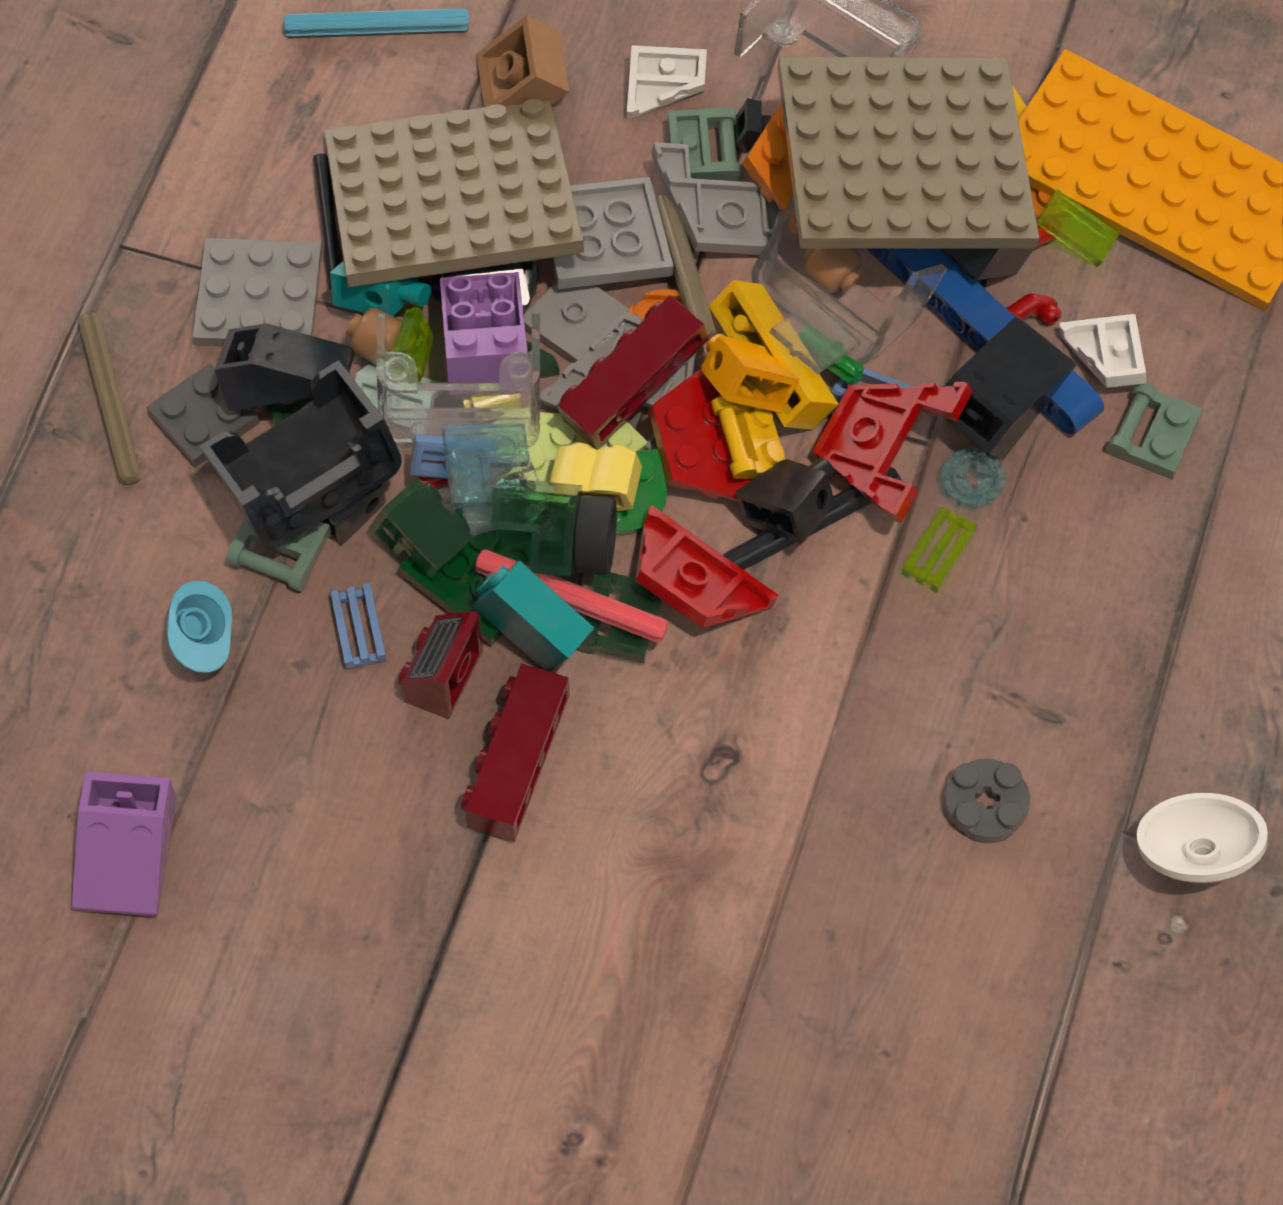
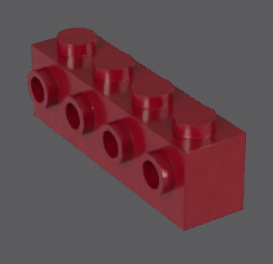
(632, 371)
(516, 752)

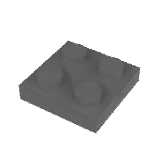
(197, 413)

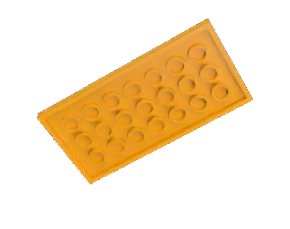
(1158, 176)

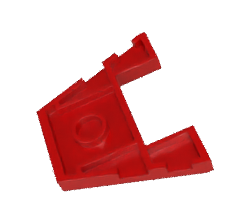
(871, 429)

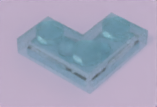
(473, 452)

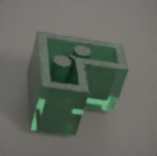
(547, 512)
(422, 527)

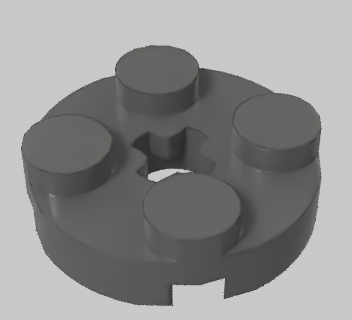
(992, 777)

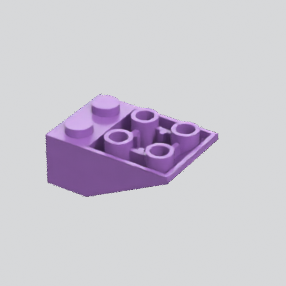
(481, 324)
(122, 843)

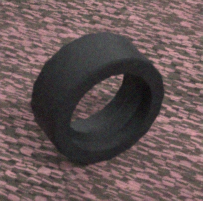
(595, 535)

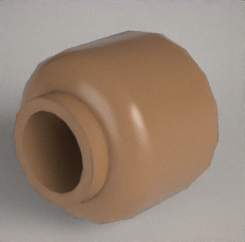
(833, 268)
(364, 333)

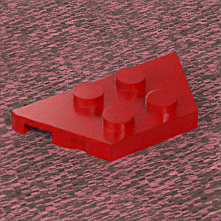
(693, 440)
(695, 575)

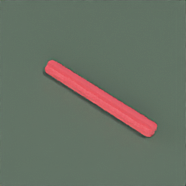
(588, 601)

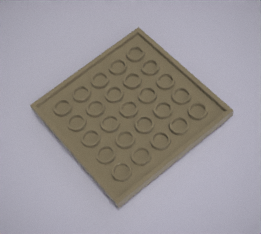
(905, 153)
(451, 192)

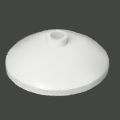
(1202, 837)

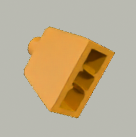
(732, 370)

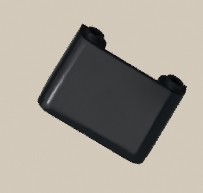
(307, 461)

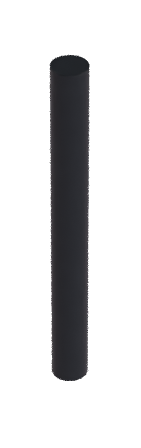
(327, 213)

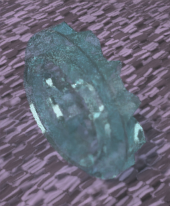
(984, 465)

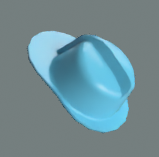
(199, 626)

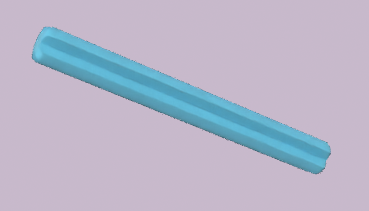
(376, 22)

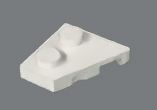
(663, 77)
(1108, 348)

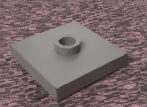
(573, 318)

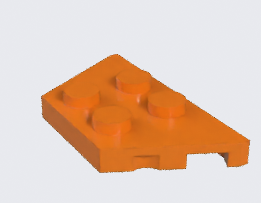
(770, 162)

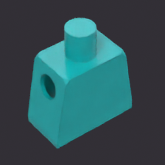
(386, 296)

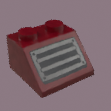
(443, 663)

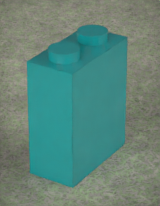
(531, 615)

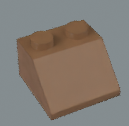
(523, 65)

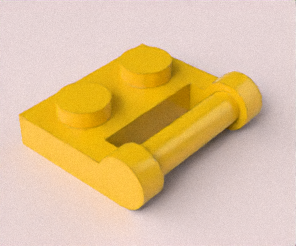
(750, 438)

